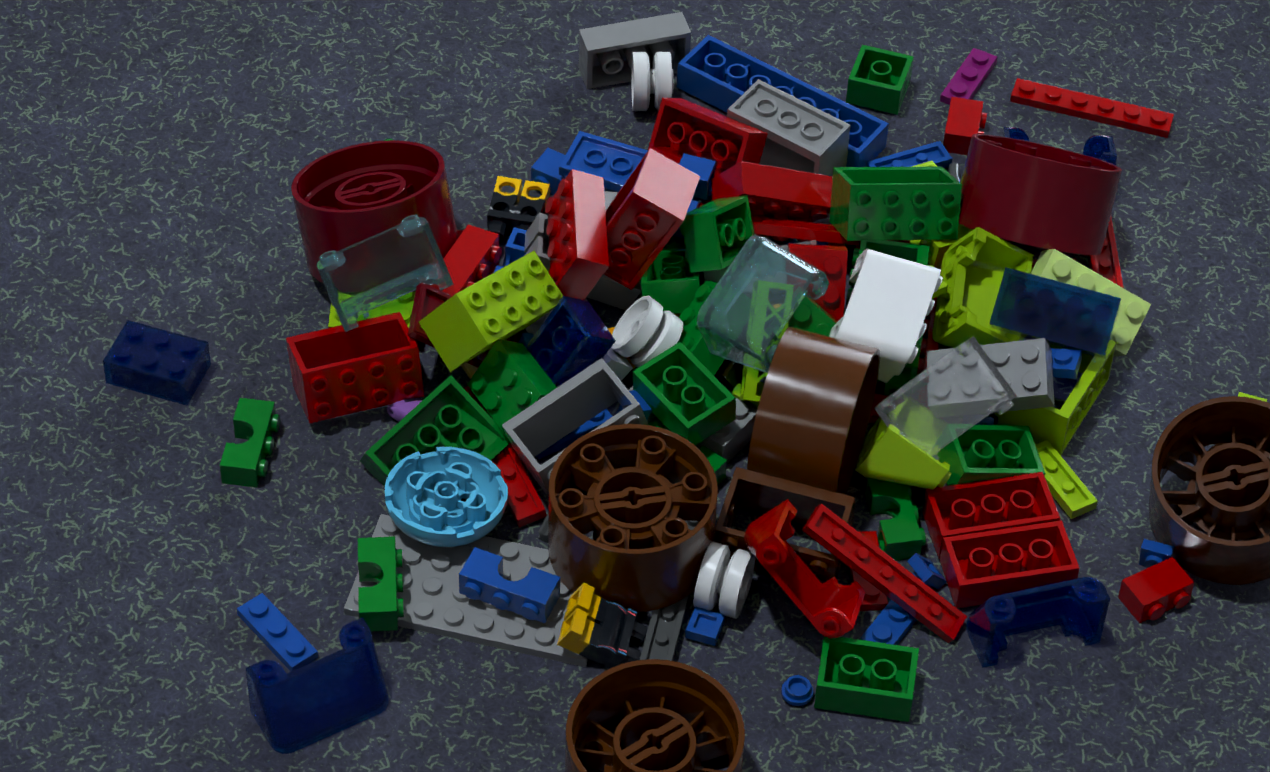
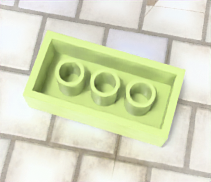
(1064, 269)

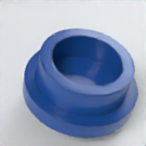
(797, 690)

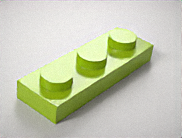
(1064, 483)

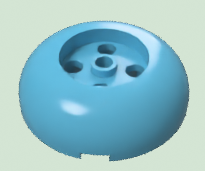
(427, 493)

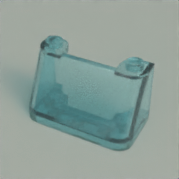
(382, 269)
(756, 302)

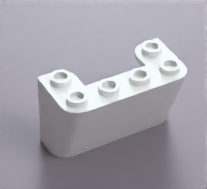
(888, 308)

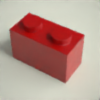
(963, 121)
(1156, 590)

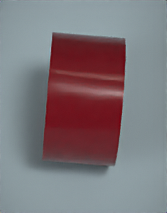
(370, 191)
(1037, 194)

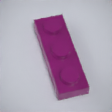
(969, 76)

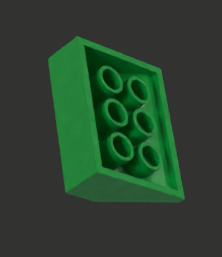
(441, 420)

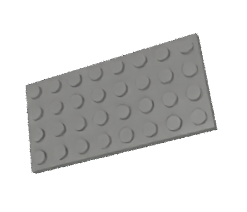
(438, 608)

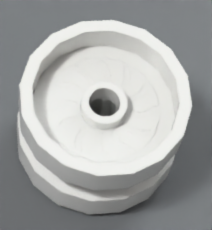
(649, 81)
(646, 331)
(724, 579)

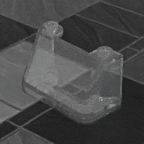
(947, 398)

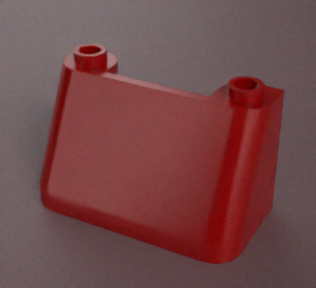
(828, 605)

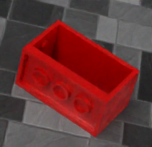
(646, 215)
(355, 369)

